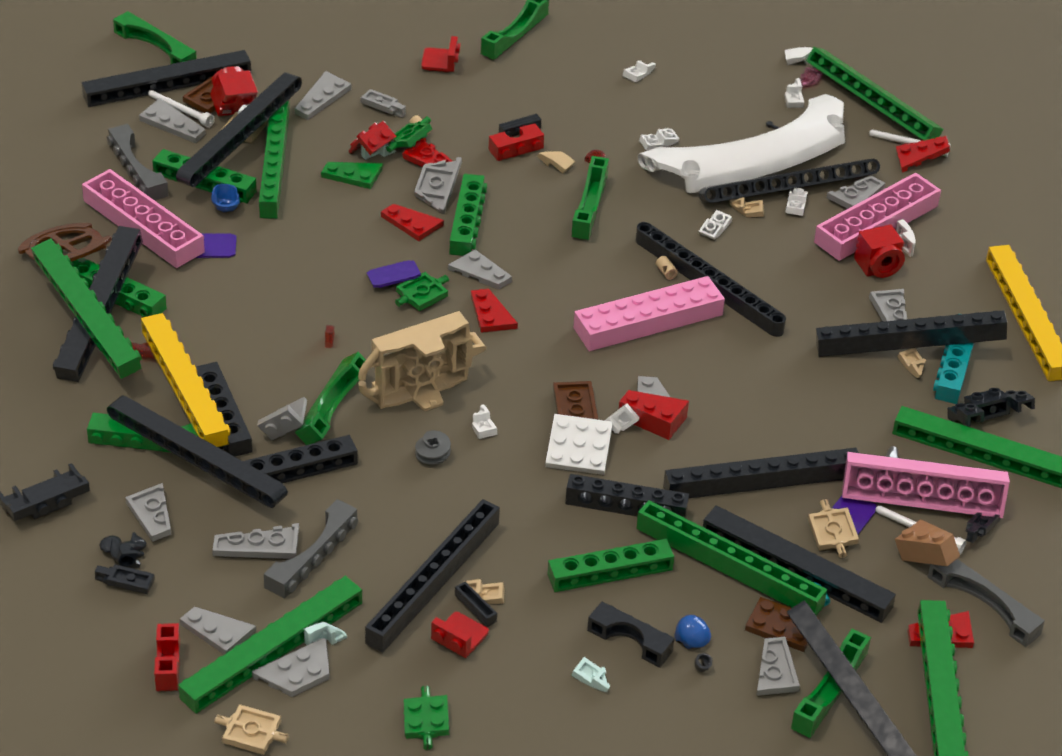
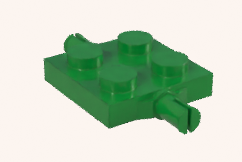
(410, 134)
(422, 291)
(426, 717)

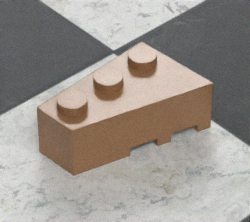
(927, 544)

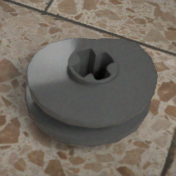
(433, 448)

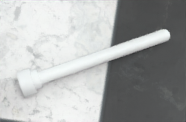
(206, 119)
(896, 138)
(960, 542)

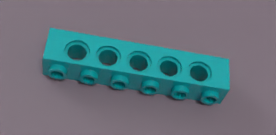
(953, 372)

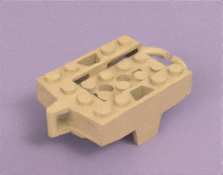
(420, 369)

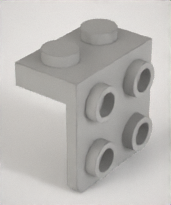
(284, 419)

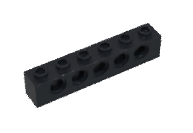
(240, 439)
(308, 459)
(620, 496)

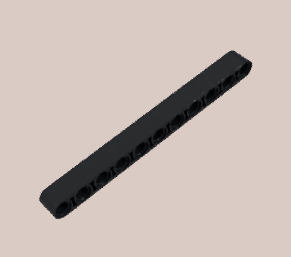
(238, 129)
(782, 180)
(694, 267)
(197, 451)
(849, 681)

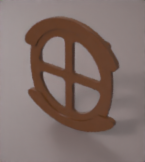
(97, 243)

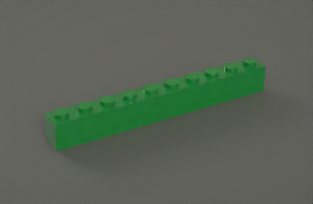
(874, 94)
(274, 163)
(87, 309)
(979, 446)
(729, 557)
(268, 645)
(940, 679)

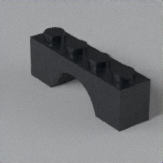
(609, 622)

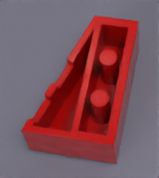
(657, 413)

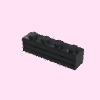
(513, 127)
(476, 604)

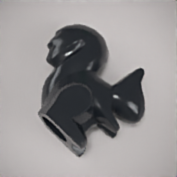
(124, 552)

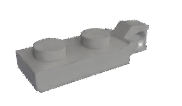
(383, 102)

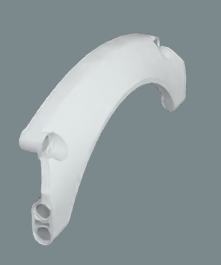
(799, 141)

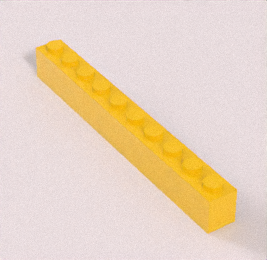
(1027, 310)
(184, 380)

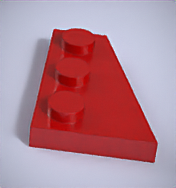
(915, 152)
(424, 153)
(411, 222)
(490, 312)
(962, 631)

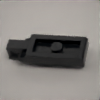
(980, 526)
(125, 578)

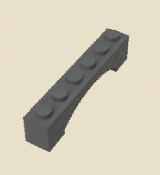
(149, 182)
(285, 576)
(1022, 622)

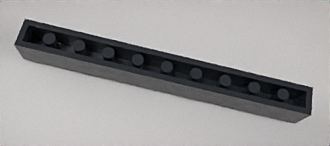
(160, 78)
(107, 285)
(911, 333)
(758, 473)
(431, 576)
(840, 583)

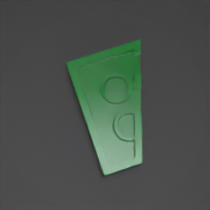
(353, 173)

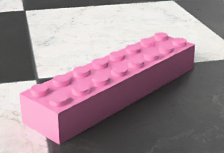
(900, 201)
(132, 208)
(648, 313)
(925, 484)

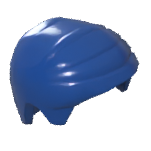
(225, 197)
(692, 632)

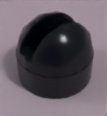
(706, 661)

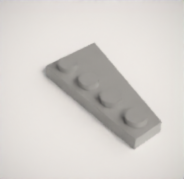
(171, 120)
(258, 544)

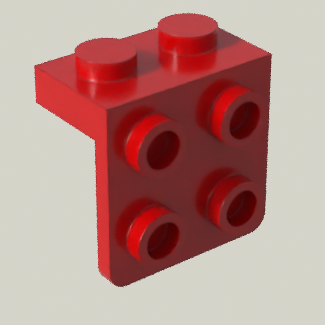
(442, 59)
(374, 139)
(458, 633)

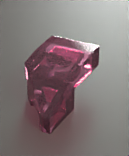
(810, 77)

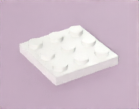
(579, 444)

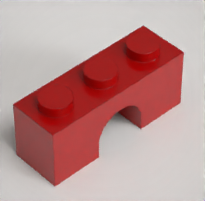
(505, 147)
(168, 657)

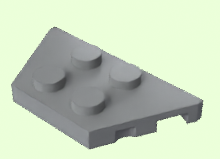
(437, 183)
(297, 670)

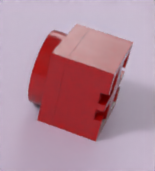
(232, 89)
(880, 251)

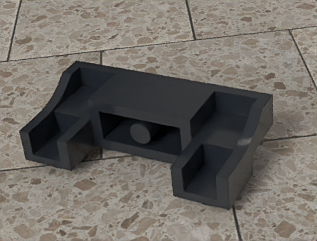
(989, 405)
(46, 495)

